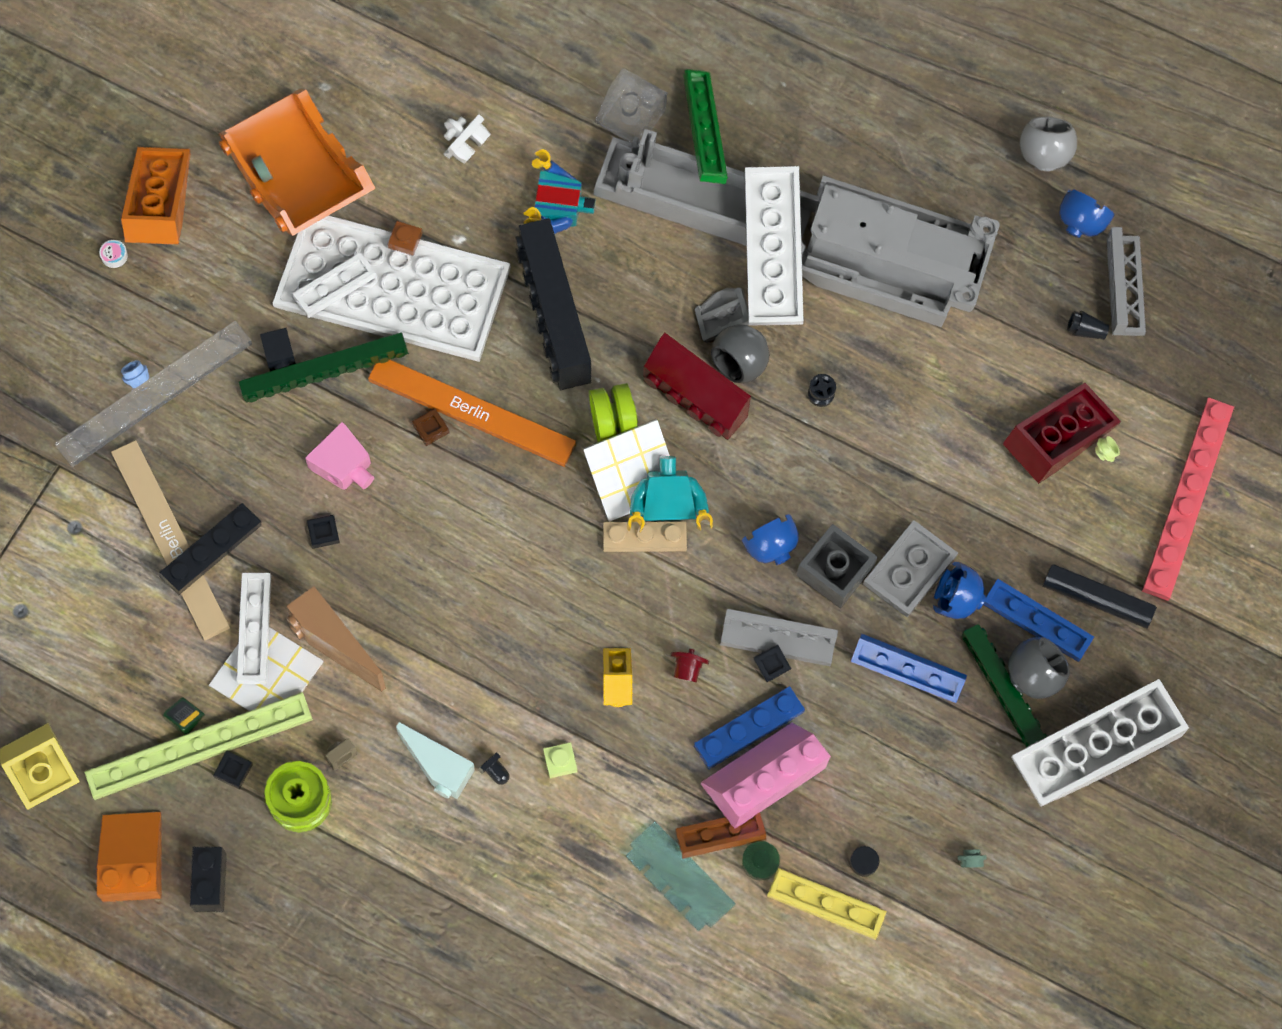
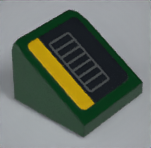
(183, 716)

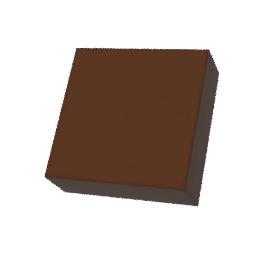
(430, 427)

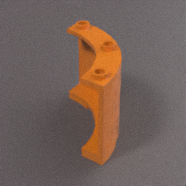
(305, 162)

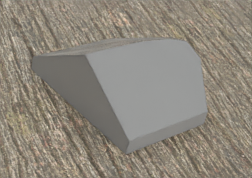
(721, 311)

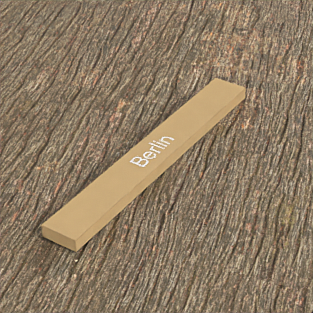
(168, 535)

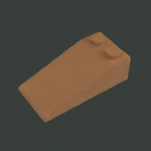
(322, 629)

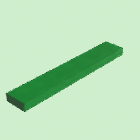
(705, 127)

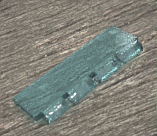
(687, 880)

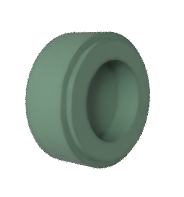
(261, 168)

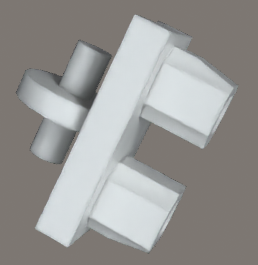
(459, 148)

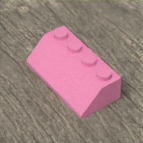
(766, 773)

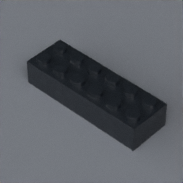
(553, 304)

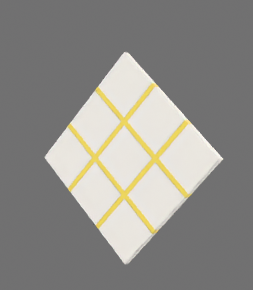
(622, 463)
(288, 674)

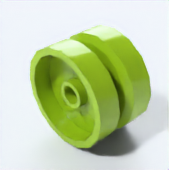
(609, 416)
(293, 780)

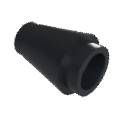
(1085, 325)

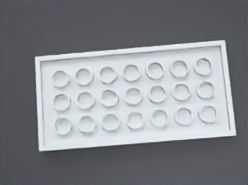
(434, 298)

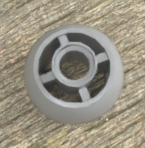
(1048, 143)

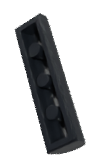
(1099, 596)

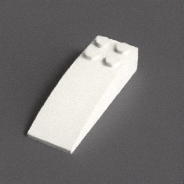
(1101, 743)

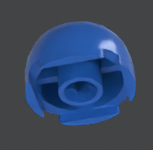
(1084, 214)
(773, 541)
(959, 592)

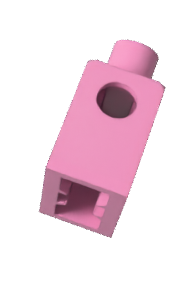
(341, 459)

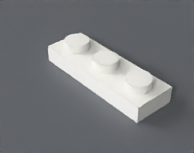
(334, 285)

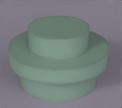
(972, 858)

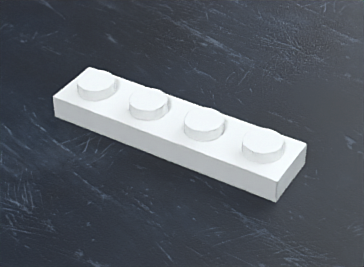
(254, 628)

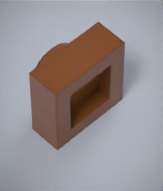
(405, 238)

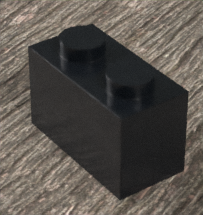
(208, 879)

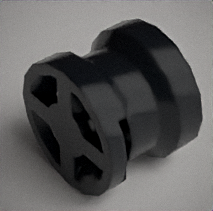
(824, 384)

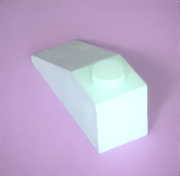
(442, 767)

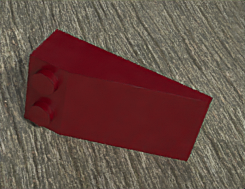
(1060, 432)

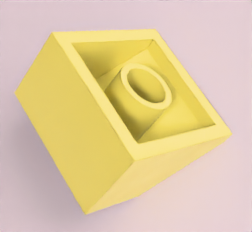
(37, 766)

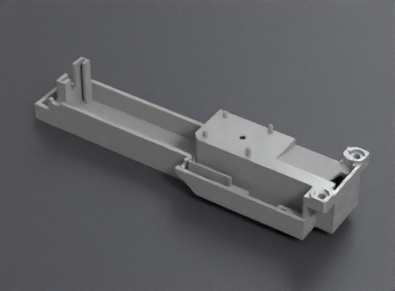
(858, 241)

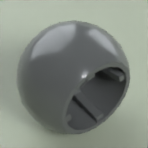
(740, 353)
(1038, 668)

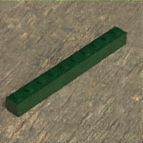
(323, 367)
(999, 680)

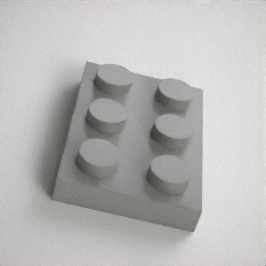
(910, 568)

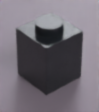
(277, 349)

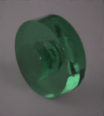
(760, 860)

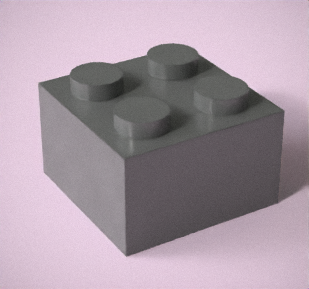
(836, 566)

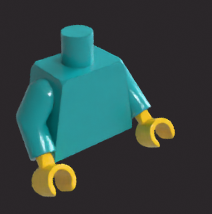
(668, 496)

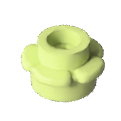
(1107, 449)

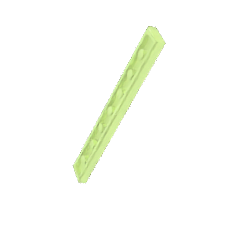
(198, 746)

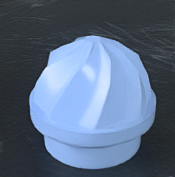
(135, 374)

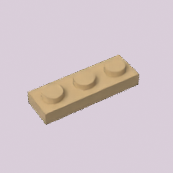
(653, 538)

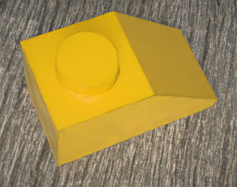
(617, 676)

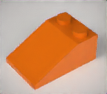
(130, 857)

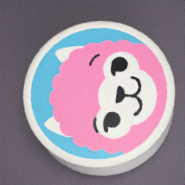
(113, 253)

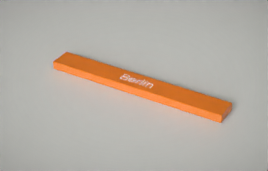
(473, 411)

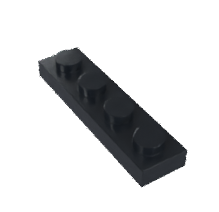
(210, 549)

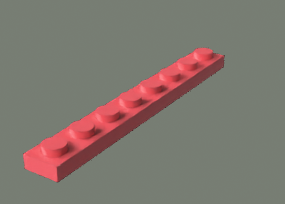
(1188, 499)

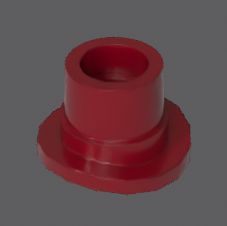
(688, 665)

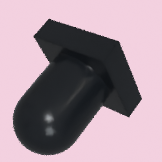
(495, 770)

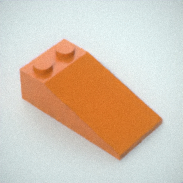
(156, 196)

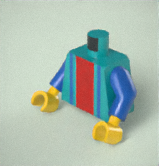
(557, 196)

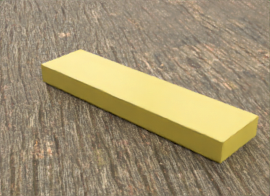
(827, 903)

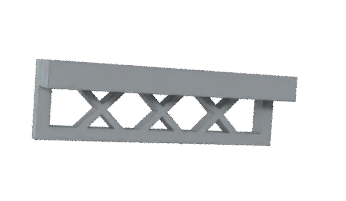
(1119, 285)
(795, 639)

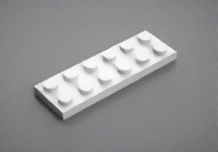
(774, 246)

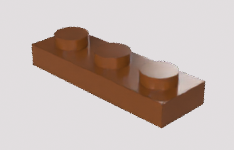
(718, 835)

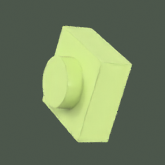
(560, 760)

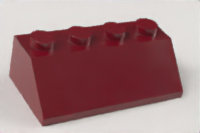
(696, 387)

